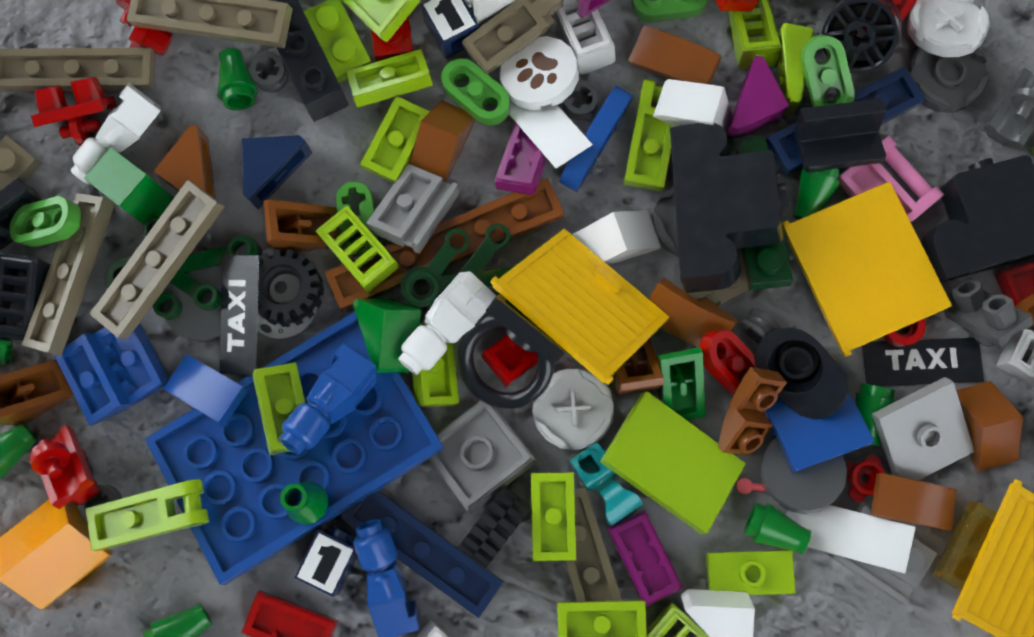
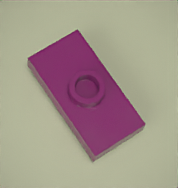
(520, 164)
(645, 558)

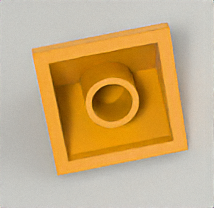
(48, 554)

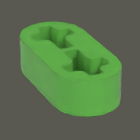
(366, 210)

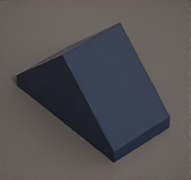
(269, 163)

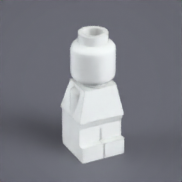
(120, 130)
(446, 322)

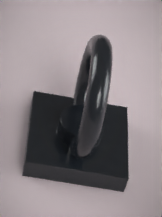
(524, 334)

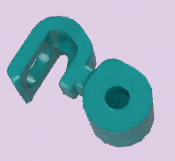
(598, 477)

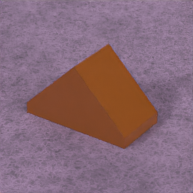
(441, 139)
(188, 161)
(295, 225)
(639, 372)
(32, 392)
(992, 425)

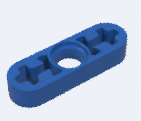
(599, 135)

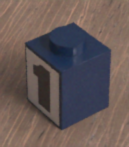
(449, 24)
(328, 560)

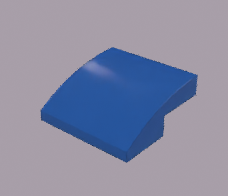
(111, 372)
(815, 441)

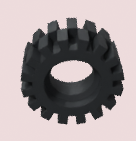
(309, 291)
(494, 528)

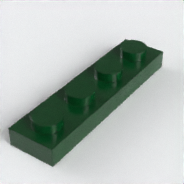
(767, 264)

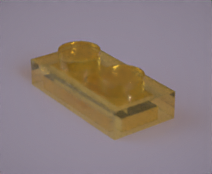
(965, 545)

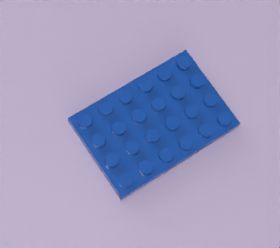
(245, 484)

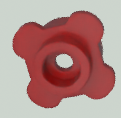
(869, 467)

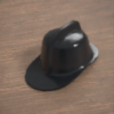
(813, 376)

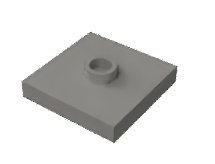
(924, 431)
(480, 455)

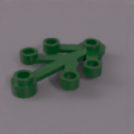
(438, 264)
(184, 282)

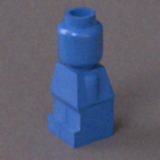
(330, 399)
(386, 584)

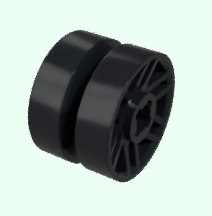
(883, 31)

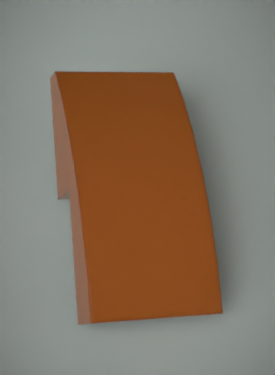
(673, 57)
(689, 317)
(745, 418)
(913, 502)

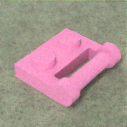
(865, 177)

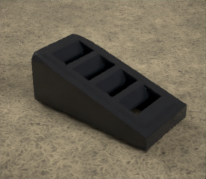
(34, 282)

